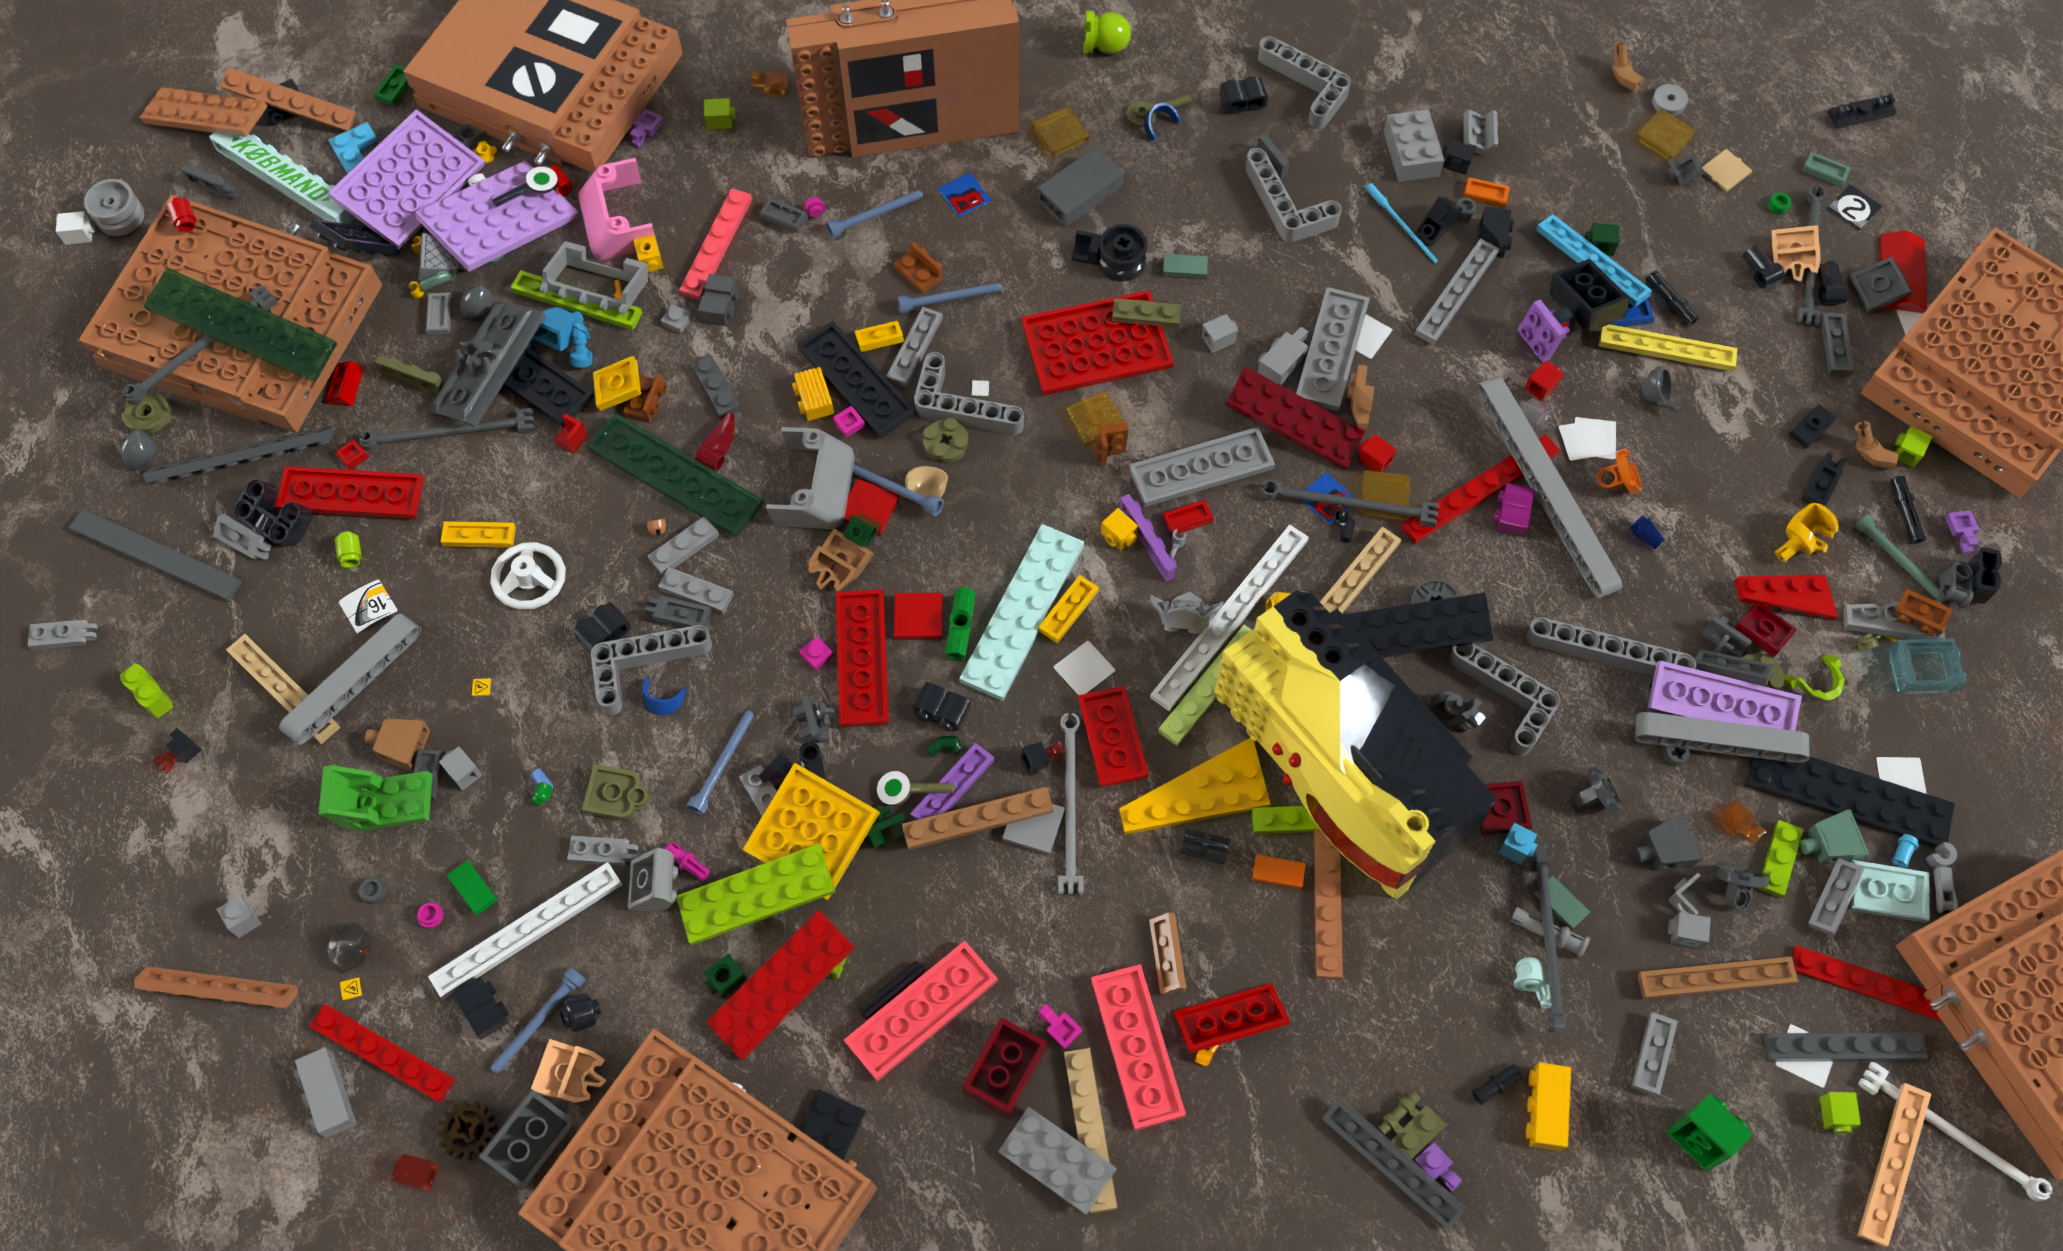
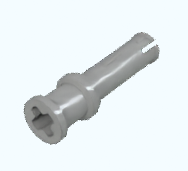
(1563, 936)

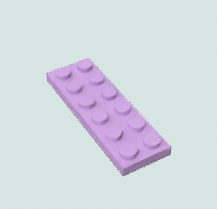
(1720, 698)

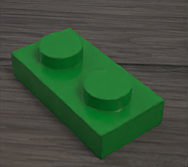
(392, 86)

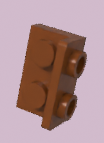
(919, 268)
(646, 404)
(1110, 440)

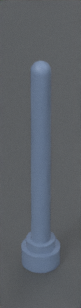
(836, 227)
(907, 303)
(931, 504)
(698, 803)
(571, 981)

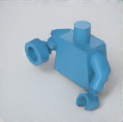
(561, 330)

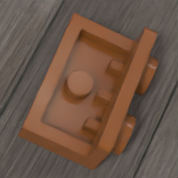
(1922, 613)

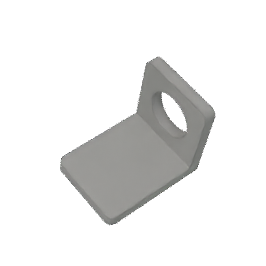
(1678, 898)

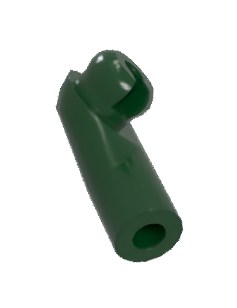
(942, 742)

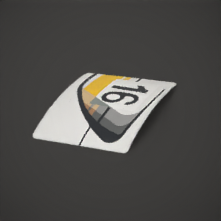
(367, 605)

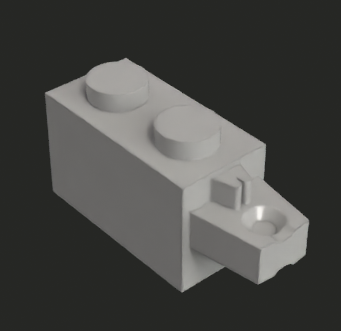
(1284, 356)

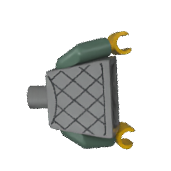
(435, 265)

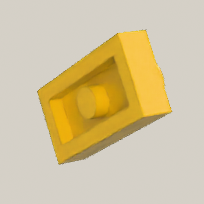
(879, 336)

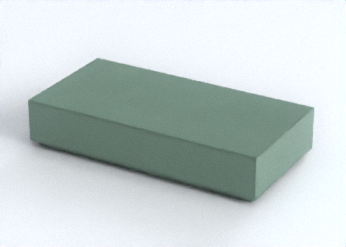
(1826, 169)
(1185, 266)
(1565, 904)

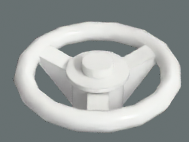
(527, 575)

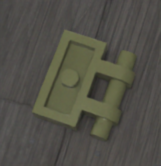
(1418, 1131)

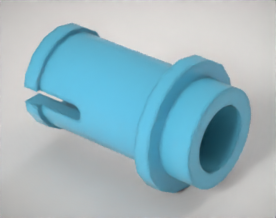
(1906, 847)

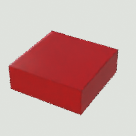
(351, 454)

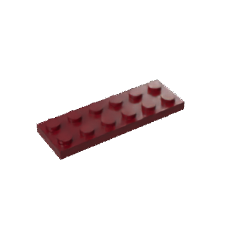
(1295, 418)

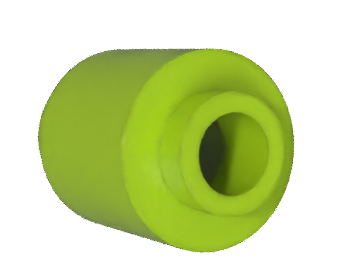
(348, 549)

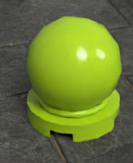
(1107, 33)

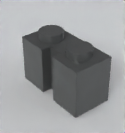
(718, 300)

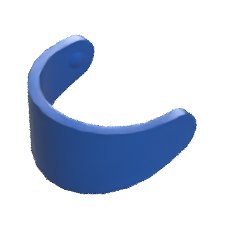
(1161, 107)
(658, 706)

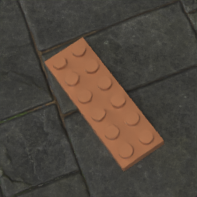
(203, 112)

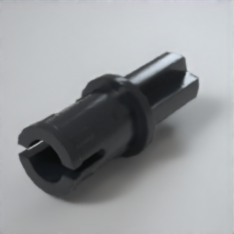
(1497, 1084)

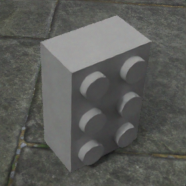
(1413, 145)

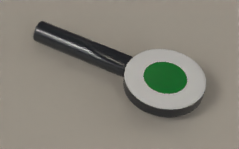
(538, 180)

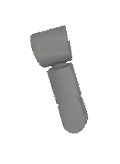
(1943, 876)

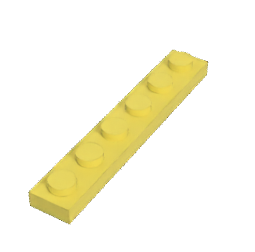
(1668, 347)

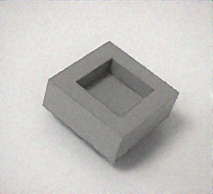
(676, 318)

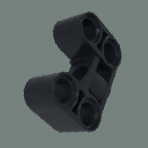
(267, 523)

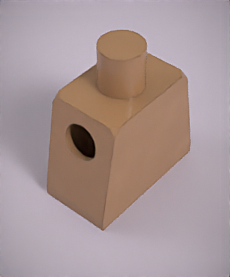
(398, 741)

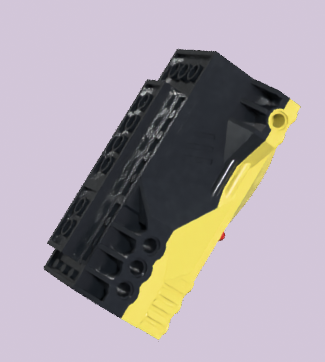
(1353, 742)

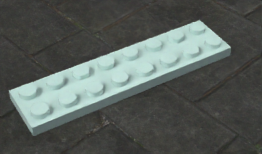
(1021, 612)

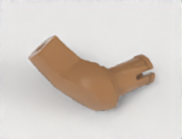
(1623, 68)
(1872, 450)

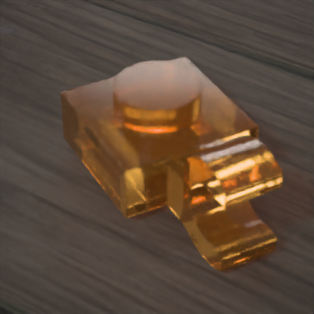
(773, 83)
(1738, 820)

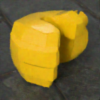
(1802, 528)

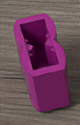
(1514, 509)

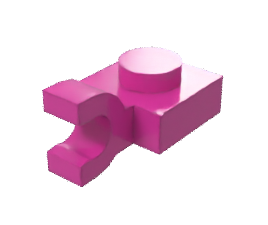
(1062, 1028)

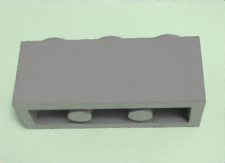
(324, 1093)

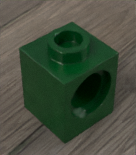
(1604, 237)
(861, 530)
(725, 965)

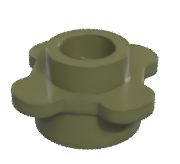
(1866, 642)

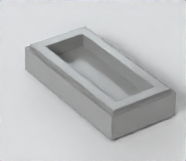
(438, 313)

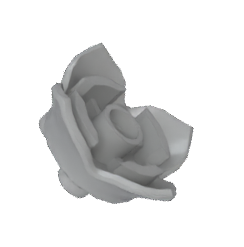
(1185, 613)

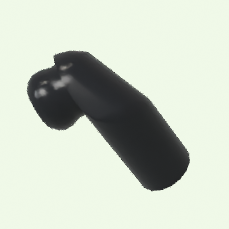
(1346, 523)

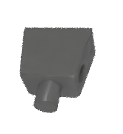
(1669, 846)

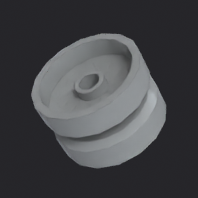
(114, 207)

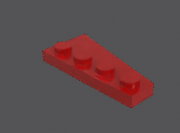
(1790, 592)

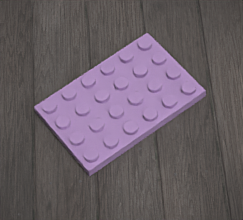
(404, 175)
(481, 232)

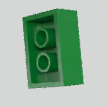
(1709, 1132)

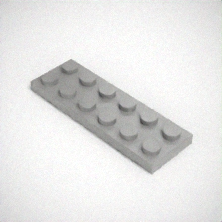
(1332, 348)
(1201, 466)

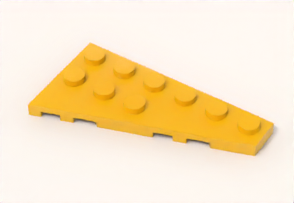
(1214, 789)

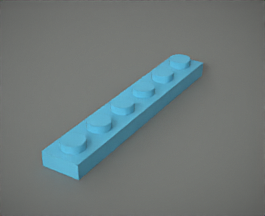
(1581, 250)

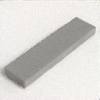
(914, 347)

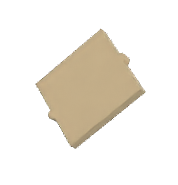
(1726, 170)

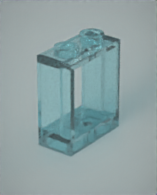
(1904, 672)

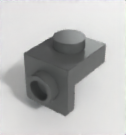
(1685, 169)

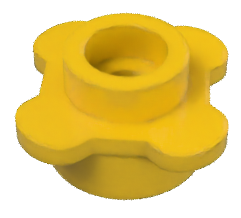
(485, 151)

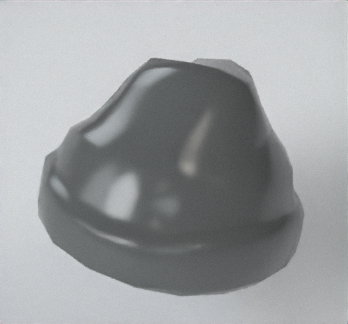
(1658, 388)

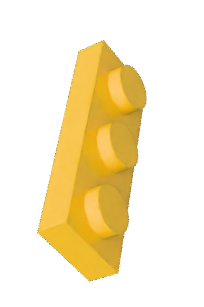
(478, 534)
(1068, 609)

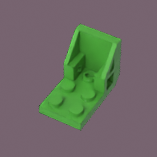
(369, 802)

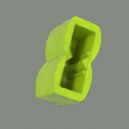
(146, 690)

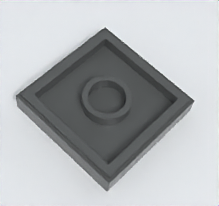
(1880, 285)

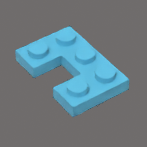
(348, 145)

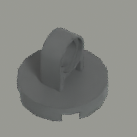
(1601, 791)
(1740, 882)

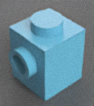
(1518, 844)

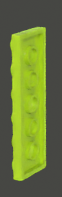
(755, 894)

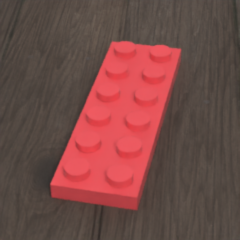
(920, 1011)
(1138, 1047)

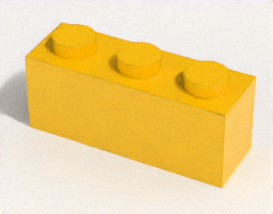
(1549, 1107)

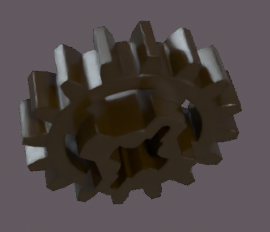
(457, 1134)

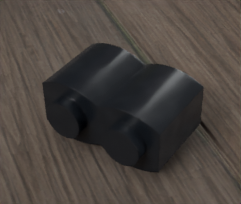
(1243, 95)
(1985, 574)
(603, 626)
(941, 707)
(481, 1007)

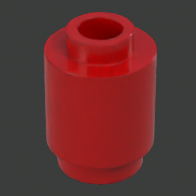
(564, 184)
(181, 214)

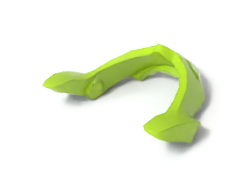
(1838, 680)

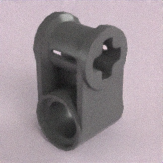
(1957, 584)

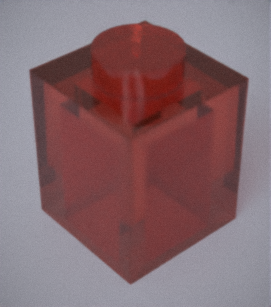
(415, 1173)

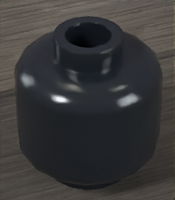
(579, 1012)

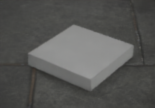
(1036, 833)

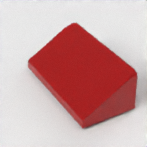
(344, 384)

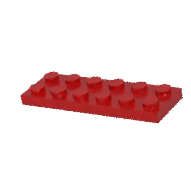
(352, 492)
(862, 658)
(780, 985)

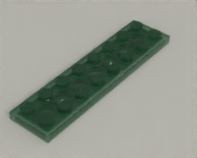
(240, 325)
(675, 475)

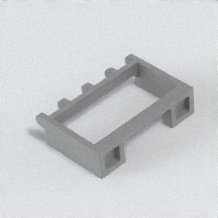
(575, 255)

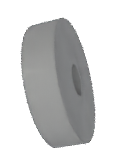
(1670, 92)

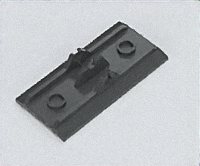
(486, 362)

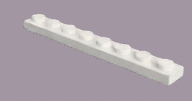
(525, 930)

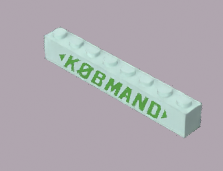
(282, 174)

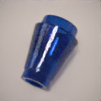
(1647, 532)

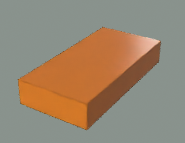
(1486, 192)
(1278, 871)

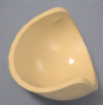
(927, 481)

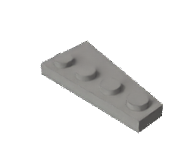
(1879, 621)

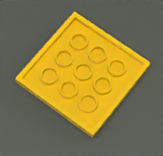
(808, 814)

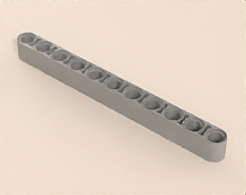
(1549, 487)

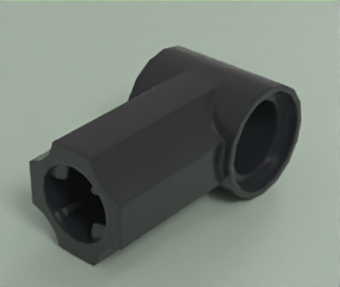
(1764, 270)
(1832, 289)
(814, 765)

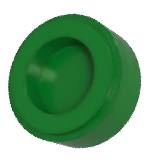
(1779, 203)

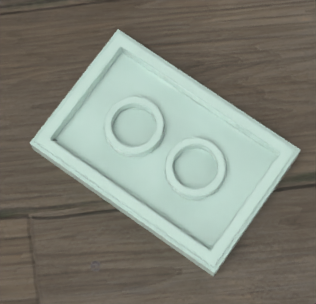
(1892, 892)

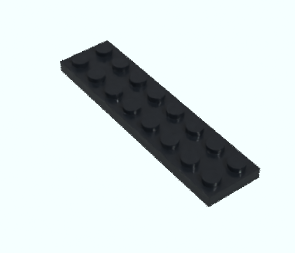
(1870, 799)

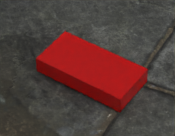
(1187, 517)

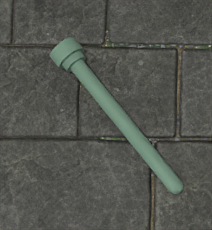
(1868, 526)

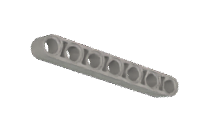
(1598, 643)
(349, 679)
(1722, 737)

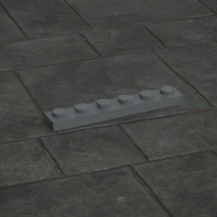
(1845, 1047)
(1394, 1163)

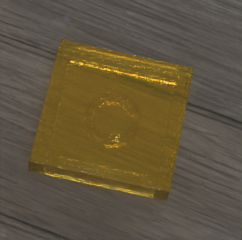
(1060, 131)
(1666, 134)
(1091, 414)
(1387, 489)

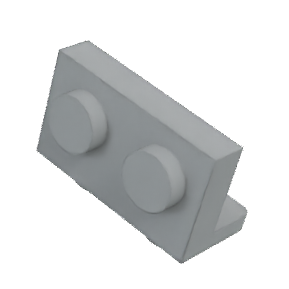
(1481, 131)

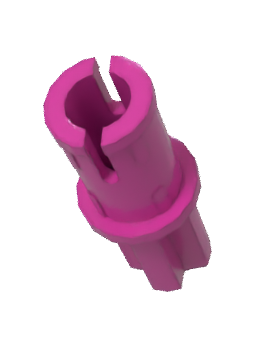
(687, 862)

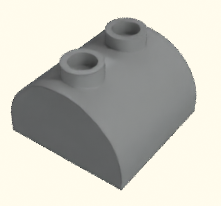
(652, 881)

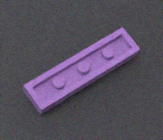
(1152, 544)
(963, 776)

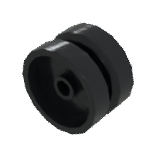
(1122, 252)

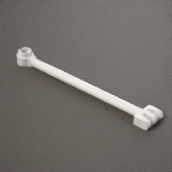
(2029, 1183)

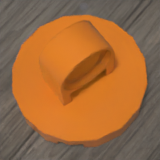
(1624, 472)

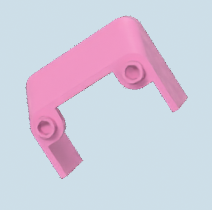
(611, 235)

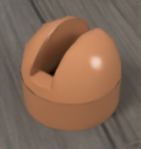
(656, 524)

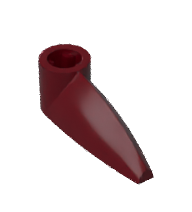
(717, 444)

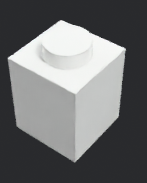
(74, 228)

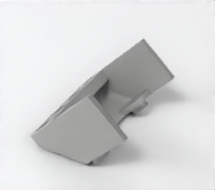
(827, 500)

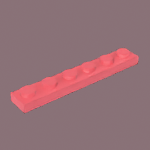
(715, 243)

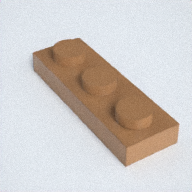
(1167, 954)

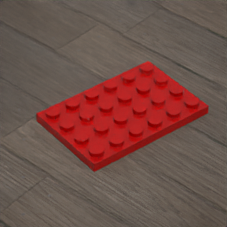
(1085, 348)

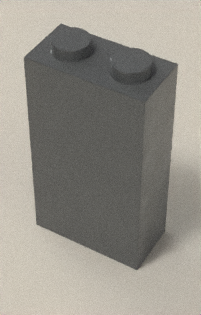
(1081, 186)

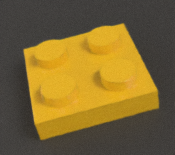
(616, 383)

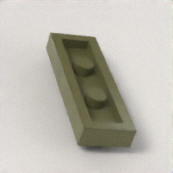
(1146, 313)
(409, 374)

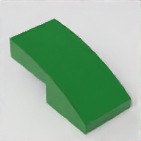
(472, 887)

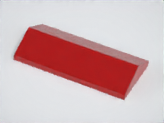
(1910, 257)
(1231, 1018)

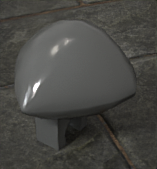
(477, 302)
(138, 449)

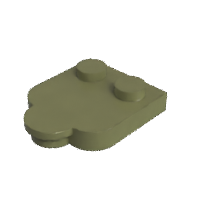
(614, 793)

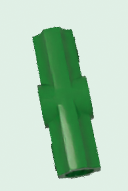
(959, 635)

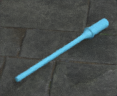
(1382, 201)

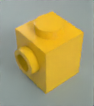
(648, 252)
(1119, 530)

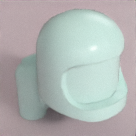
(1532, 978)

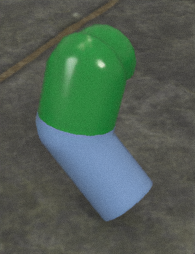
(543, 789)

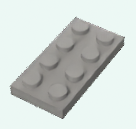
(1057, 1160)

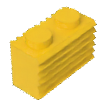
(813, 393)

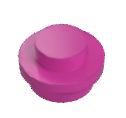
(814, 207)
(430, 915)

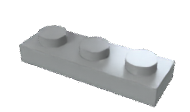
(683, 545)
(695, 590)
(1836, 897)
(1654, 1054)

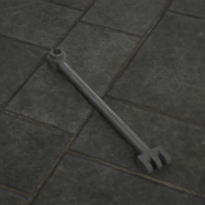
(262, 299)
(1808, 310)
(523, 421)
(1427, 514)
(1556, 1023)

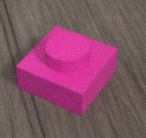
(848, 421)
(816, 653)

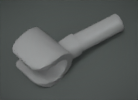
(1176, 543)

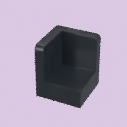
(1086, 247)

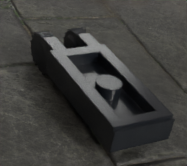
(1824, 481)

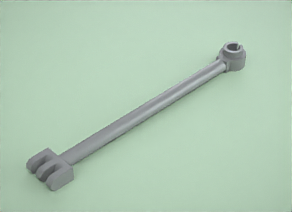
(1070, 878)

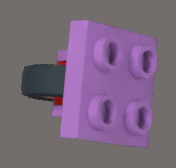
(1546, 328)

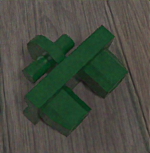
(894, 823)

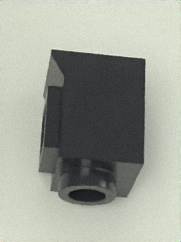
(1458, 156)

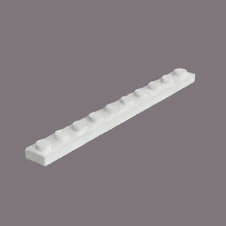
(1229, 618)

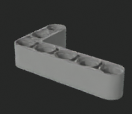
(1310, 72)
(1289, 222)
(960, 405)
(640, 657)
(1511, 690)

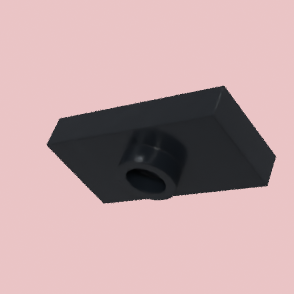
(1812, 426)

